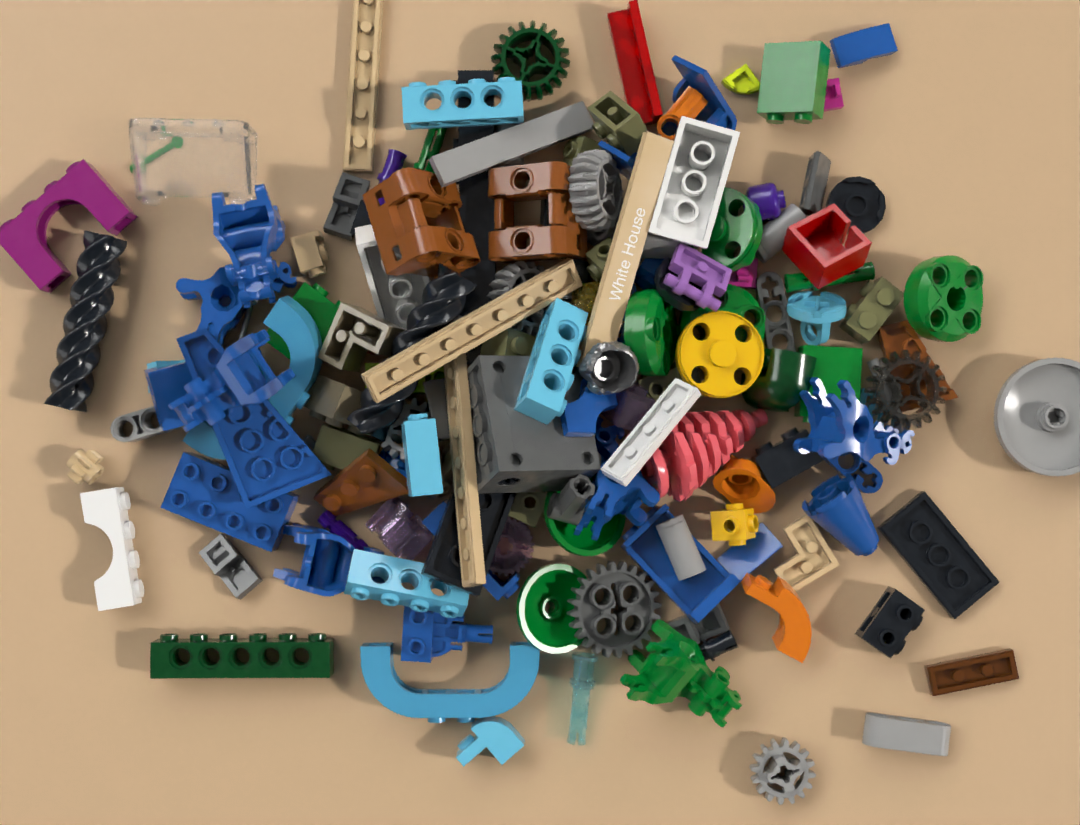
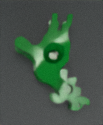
(679, 670)

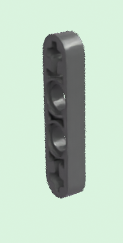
(783, 326)

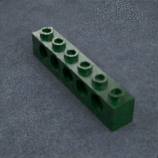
(167, 664)

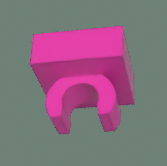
(833, 95)
(746, 276)

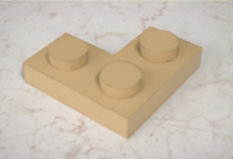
(812, 557)

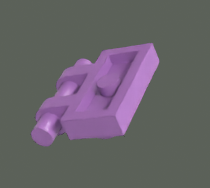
(700, 270)

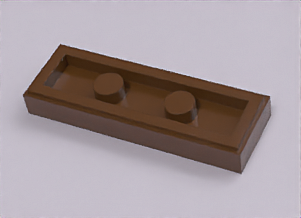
(971, 672)

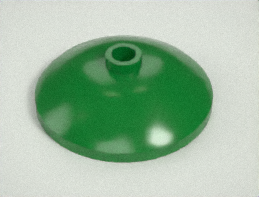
(582, 544)
(549, 629)

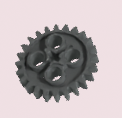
(588, 612)

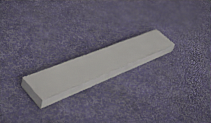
(511, 144)

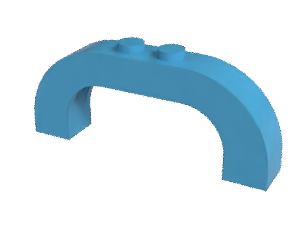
(304, 344)
(439, 704)

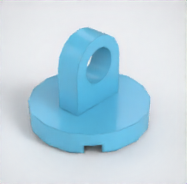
(816, 312)

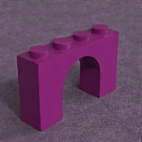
(26, 234)

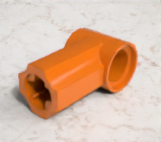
(687, 105)

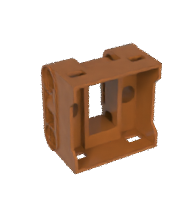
(422, 222)
(554, 242)

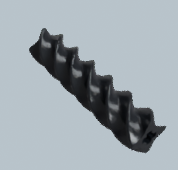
(441, 303)
(85, 321)

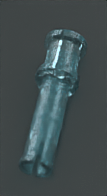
(581, 683)

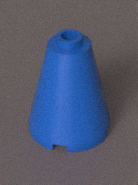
(843, 514)

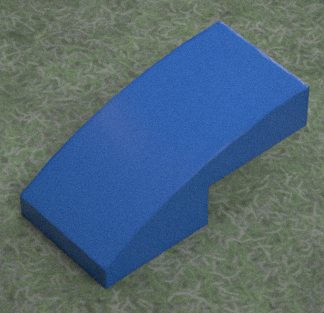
(863, 45)

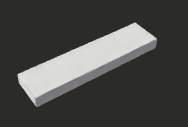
(650, 432)

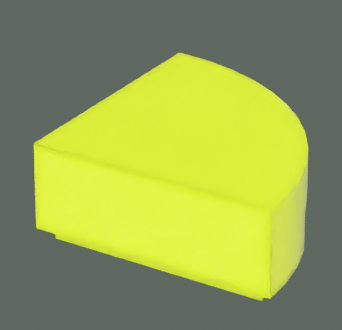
(742, 81)

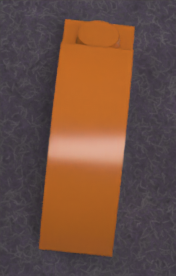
(794, 626)

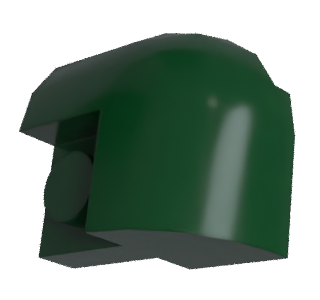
(780, 380)

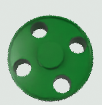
(735, 231)
(944, 298)
(733, 300)
(651, 332)

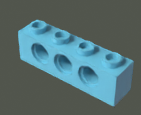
(476, 114)
(557, 341)
(391, 593)

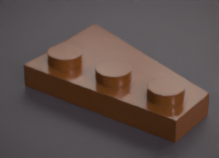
(901, 337)
(362, 484)

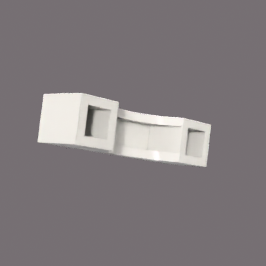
(109, 512)

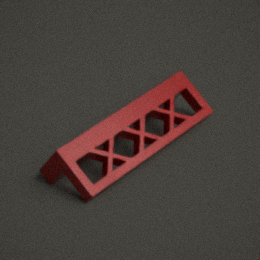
(635, 63)

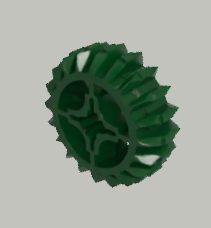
(542, 66)

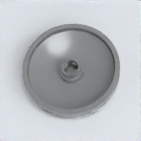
(1041, 417)

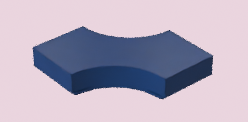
(581, 415)

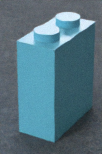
(421, 455)

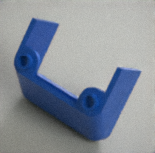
(715, 112)

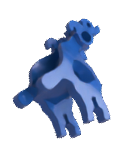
(249, 236)
(221, 301)
(237, 381)
(847, 427)
(610, 496)
(324, 561)

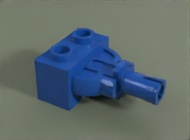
(431, 635)

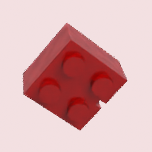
(817, 246)

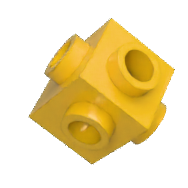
(734, 524)

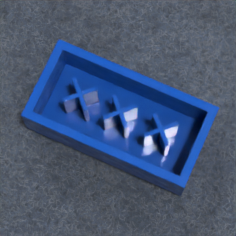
(209, 496)

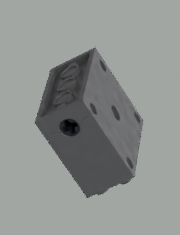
(514, 449)

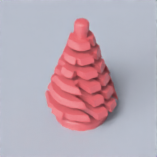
(698, 449)

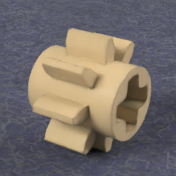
(85, 466)

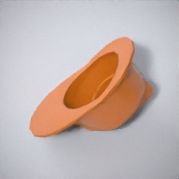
(742, 483)

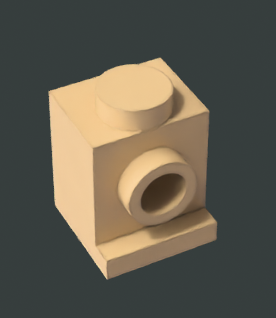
(310, 253)

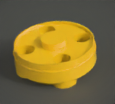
(720, 354)

